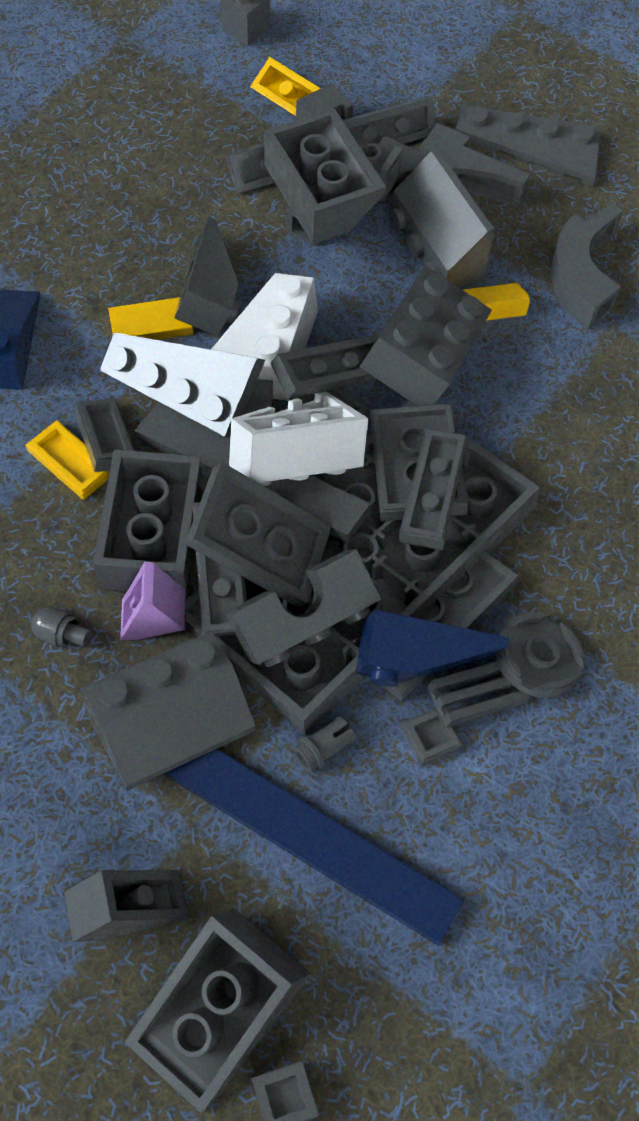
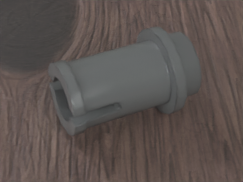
(322, 745)

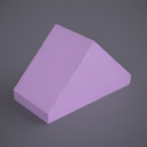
(152, 605)

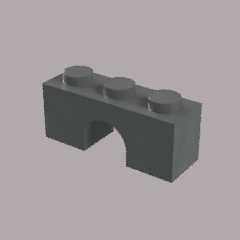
(340, 593)

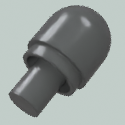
(54, 625)

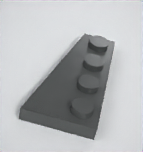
(550, 142)

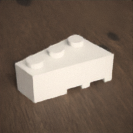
(274, 324)
(298, 440)

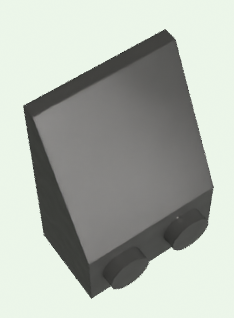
(216, 1007)

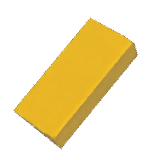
(282, 85)
(504, 300)

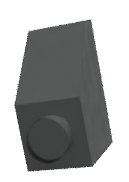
(124, 903)

